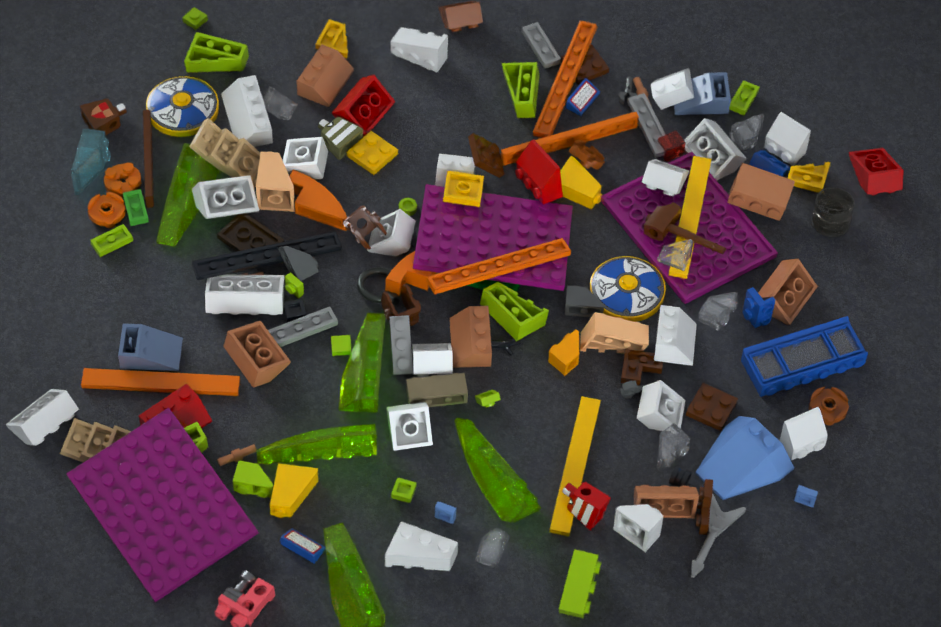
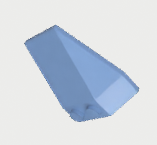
(744, 459)

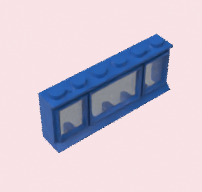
(803, 356)

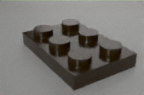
(246, 234)

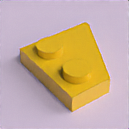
(334, 37)
(809, 176)

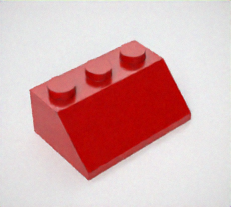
(365, 104)
(539, 173)
(184, 405)

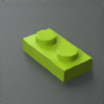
(744, 97)
(111, 240)

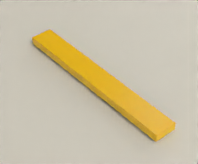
(692, 204)
(575, 462)

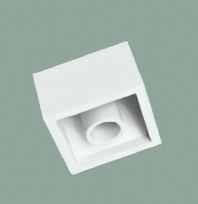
(673, 89)
(787, 139)
(306, 156)
(452, 163)
(664, 177)
(398, 237)
(432, 359)
(660, 406)
(409, 425)
(804, 434)
(639, 524)

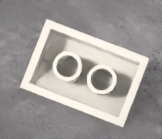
(712, 142)
(225, 197)
(675, 336)
(43, 416)

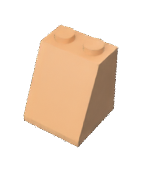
(274, 184)

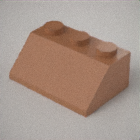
(324, 76)
(760, 191)
(790, 287)
(471, 337)
(256, 353)
(670, 501)

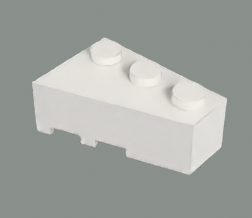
(420, 48)
(420, 549)

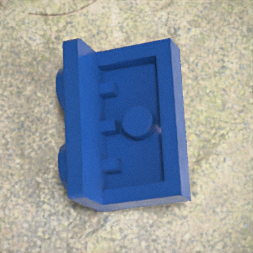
(756, 309)

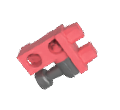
(241, 606)

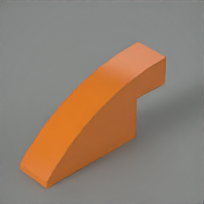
(316, 201)
(404, 273)

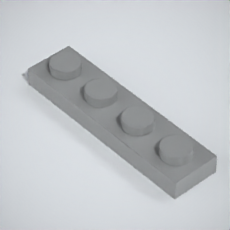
(648, 122)
(304, 326)

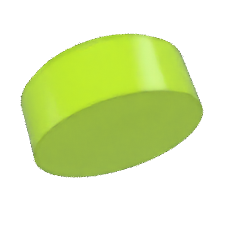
(408, 205)

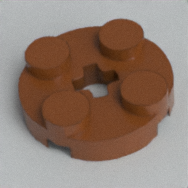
(589, 156)
(836, 397)

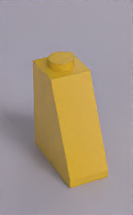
(579, 184)
(291, 488)

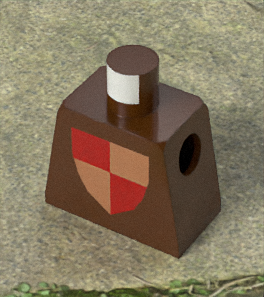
(102, 115)

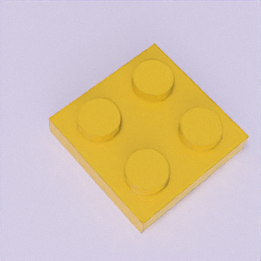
(372, 152)
(463, 188)

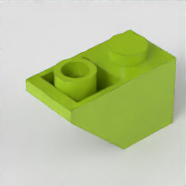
(251, 479)

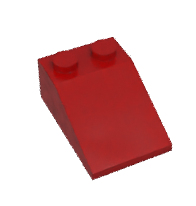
(877, 171)

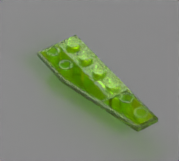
(180, 203)
(363, 369)
(322, 444)
(494, 476)
(350, 585)

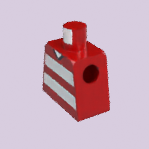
(586, 503)

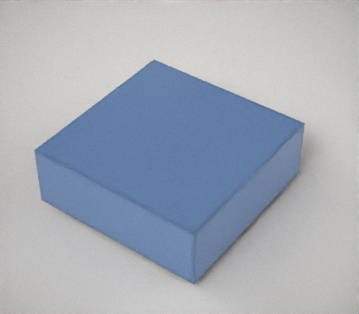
(806, 496)
(445, 512)

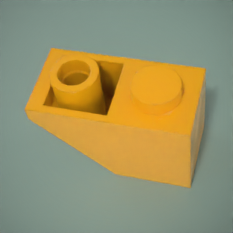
(565, 354)

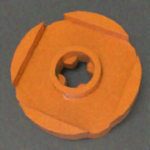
(122, 171)
(106, 218)

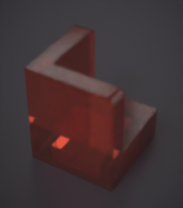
(673, 145)

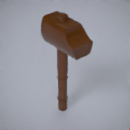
(662, 222)

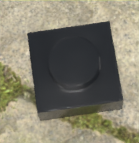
(294, 309)

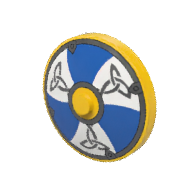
(182, 105)
(628, 288)

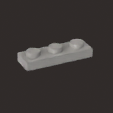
(541, 45)
(401, 345)

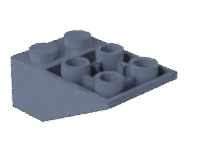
(710, 96)
(149, 349)

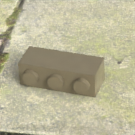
(438, 390)

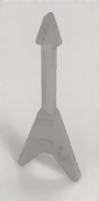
(718, 523)

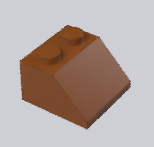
(461, 14)

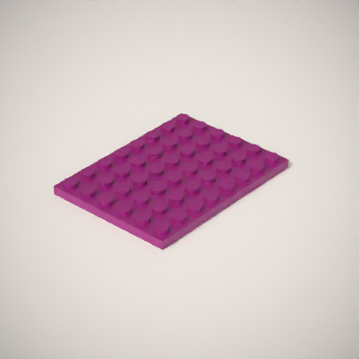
(717, 223)
(465, 234)
(162, 504)

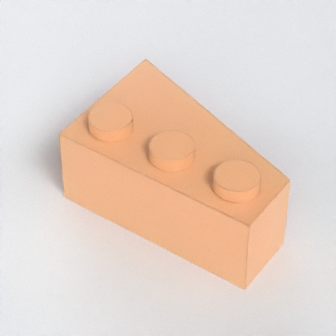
(613, 334)

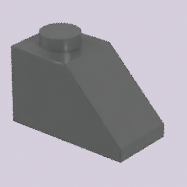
(298, 263)
(582, 302)

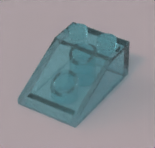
(89, 158)

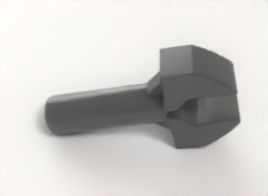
(628, 91)
(630, 388)

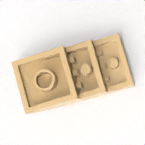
(226, 151)
(87, 439)

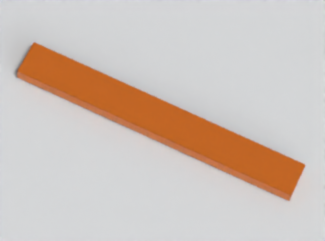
(565, 79)
(567, 138)
(498, 266)
(159, 381)

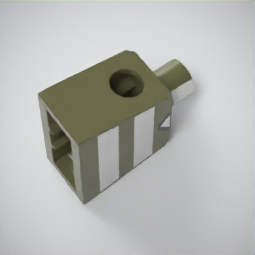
(340, 135)

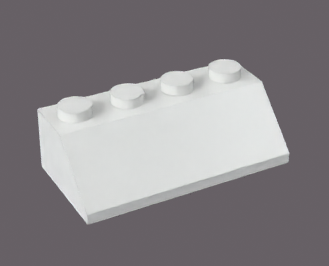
(247, 111)
(245, 294)

